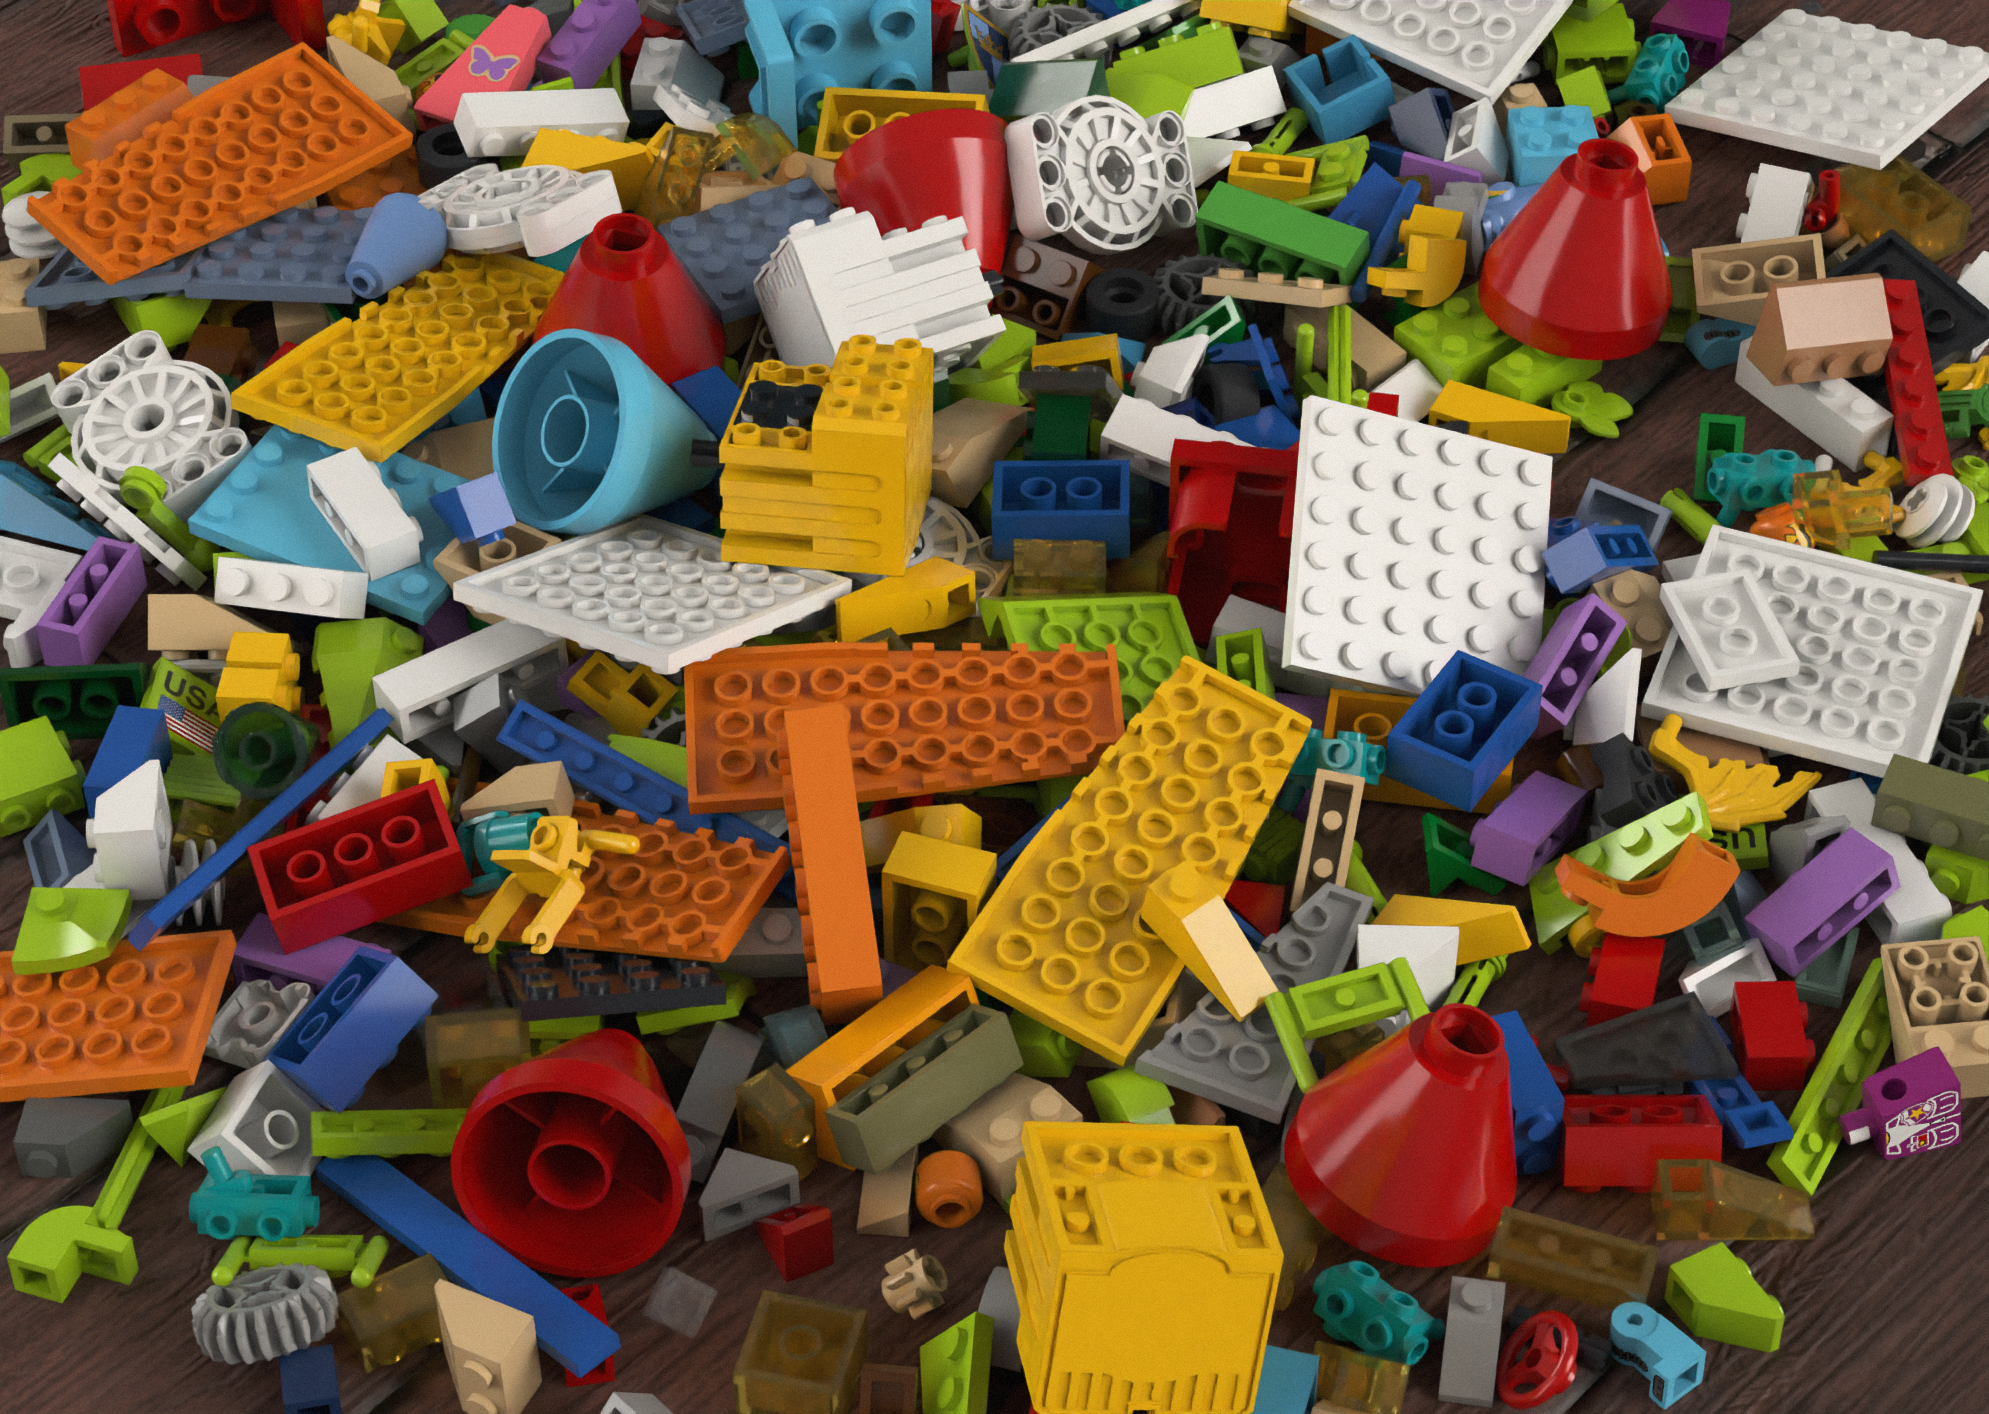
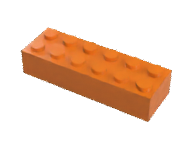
(829, 863)

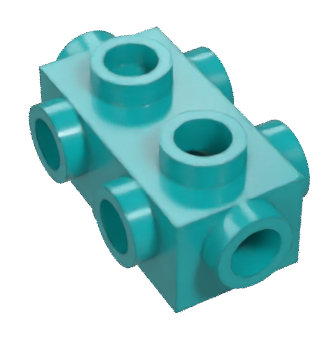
(1655, 74)
(1753, 481)
(1344, 755)
(251, 1203)
(1373, 1313)

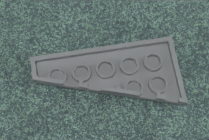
(1245, 1060)

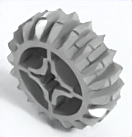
(1051, 24)
(265, 1313)

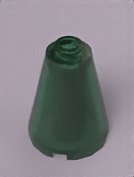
(263, 749)

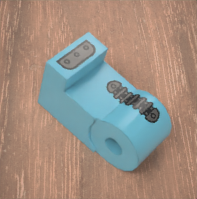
(1717, 341)
(1656, 1351)

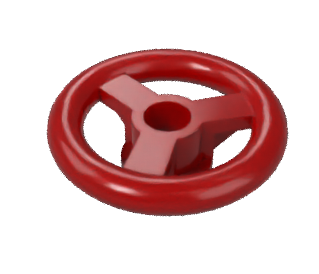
(1542, 1363)

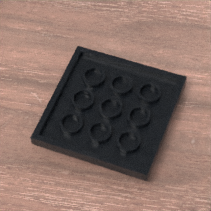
(1950, 314)
(603, 982)

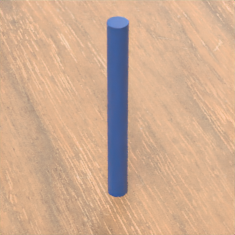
(1386, 239)

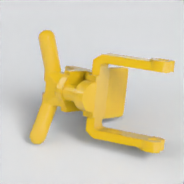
(367, 31)
(547, 869)

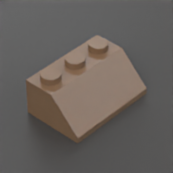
(1822, 330)

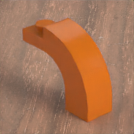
(1658, 904)

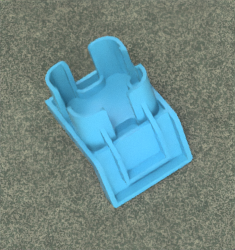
(834, 44)

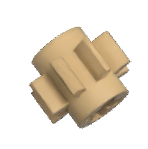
(914, 1283)

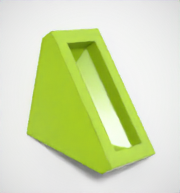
(180, 1123)

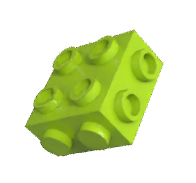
(1602, 42)
(36, 775)

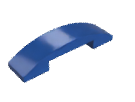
(1739, 1110)

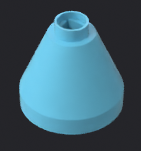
(592, 436)

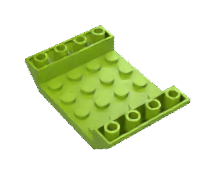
(1142, 625)

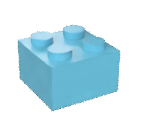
(1543, 138)

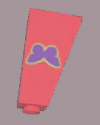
(495, 62)

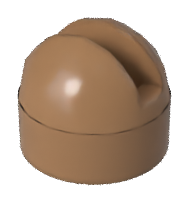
(1834, 233)

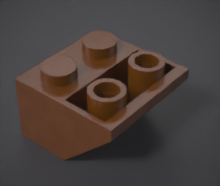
(1043, 288)

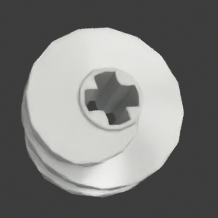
(26, 235)
(1936, 511)
(216, 894)

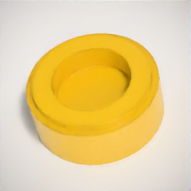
(1585, 936)

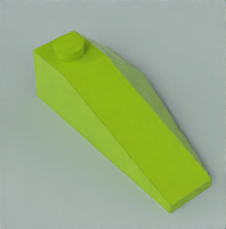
(170, 317)

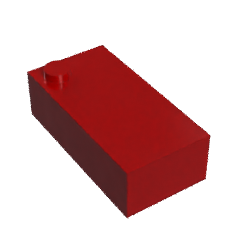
(359, 866)

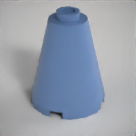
(396, 245)

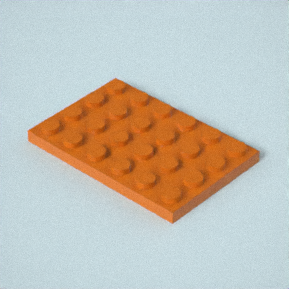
(113, 1022)

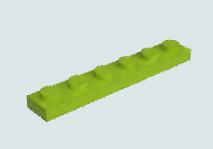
(1835, 1086)

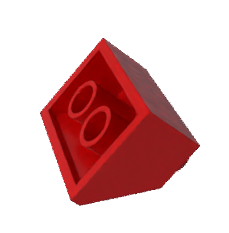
(104, 80)
(1622, 1136)

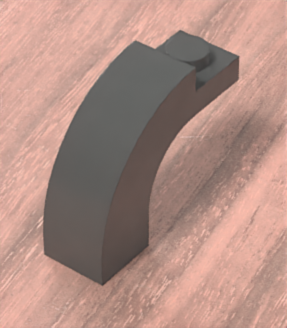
(712, 1094)

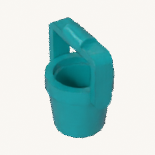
(492, 833)

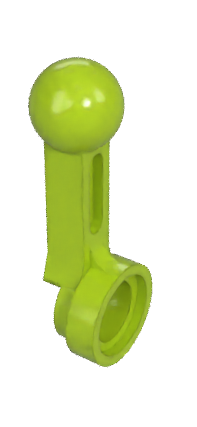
(145, 491)

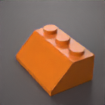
(124, 116)

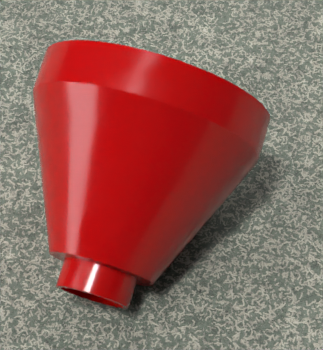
(931, 168)
(1582, 261)
(638, 292)
(1412, 1142)
(575, 1158)

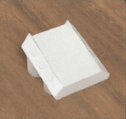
(255, 1021)

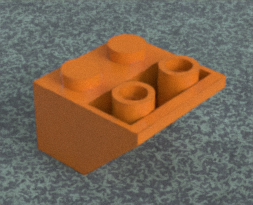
(1660, 155)

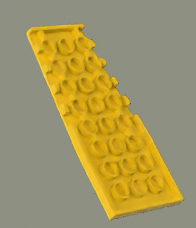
(405, 360)
(1176, 787)

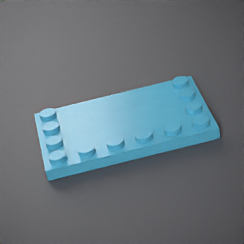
(269, 516)

